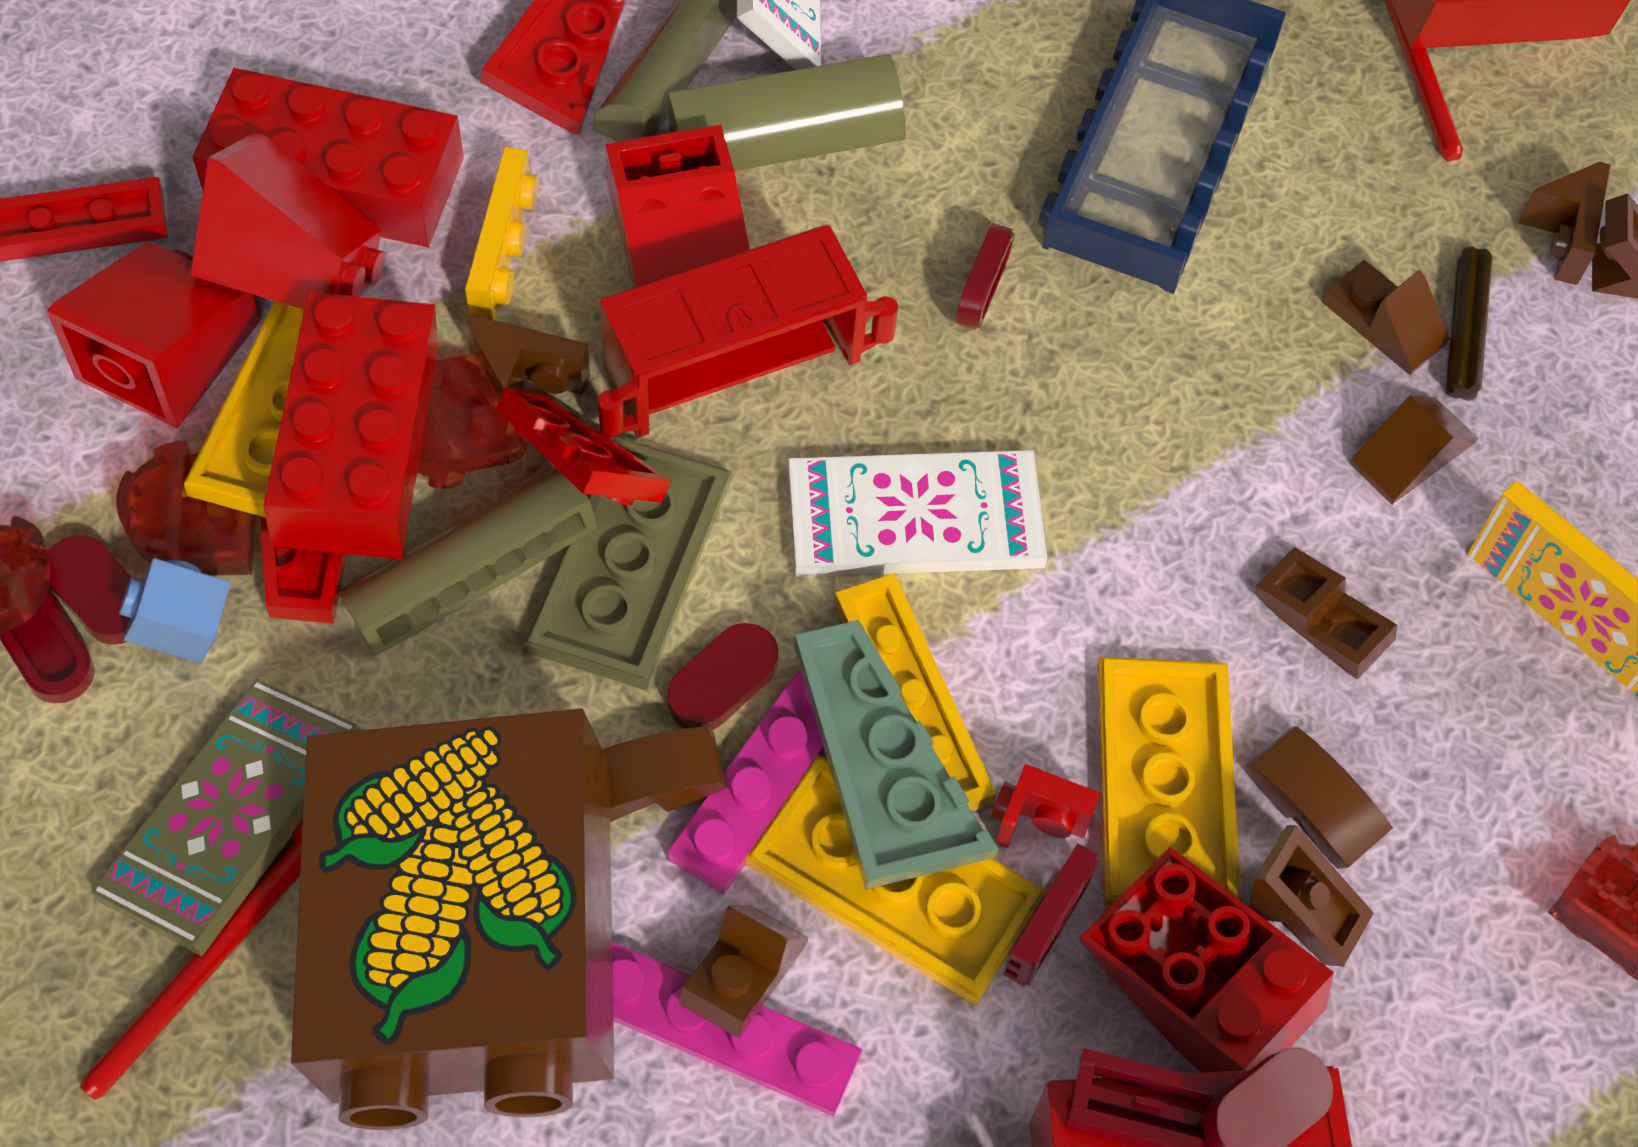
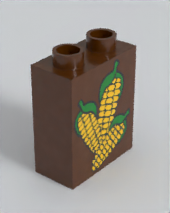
(455, 917)

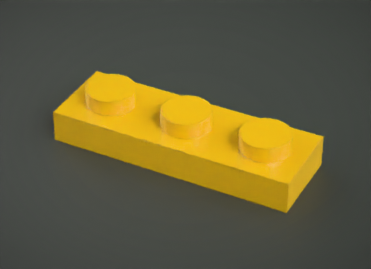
(501, 234)

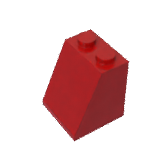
(280, 228)
(152, 331)

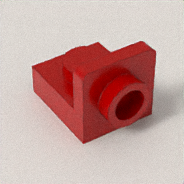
(1051, 801)

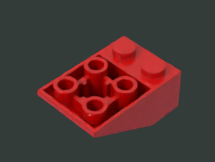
(675, 202)
(1208, 967)

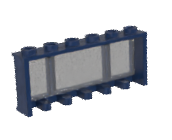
(1160, 135)

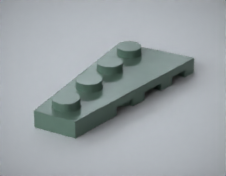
(890, 783)

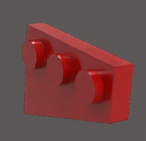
(581, 451)

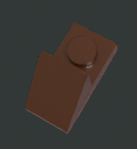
(1573, 212)
(1617, 254)
(1391, 317)
(520, 354)
(1310, 897)
(742, 968)

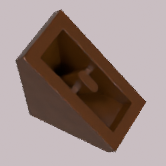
(1412, 447)

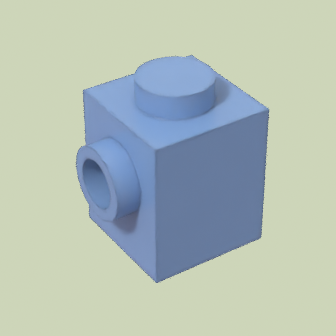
(174, 609)

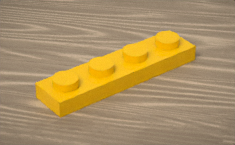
(900, 642)

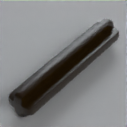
(1469, 323)

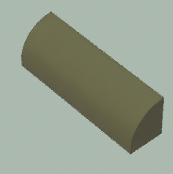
(662, 66)
(798, 111)
(468, 560)

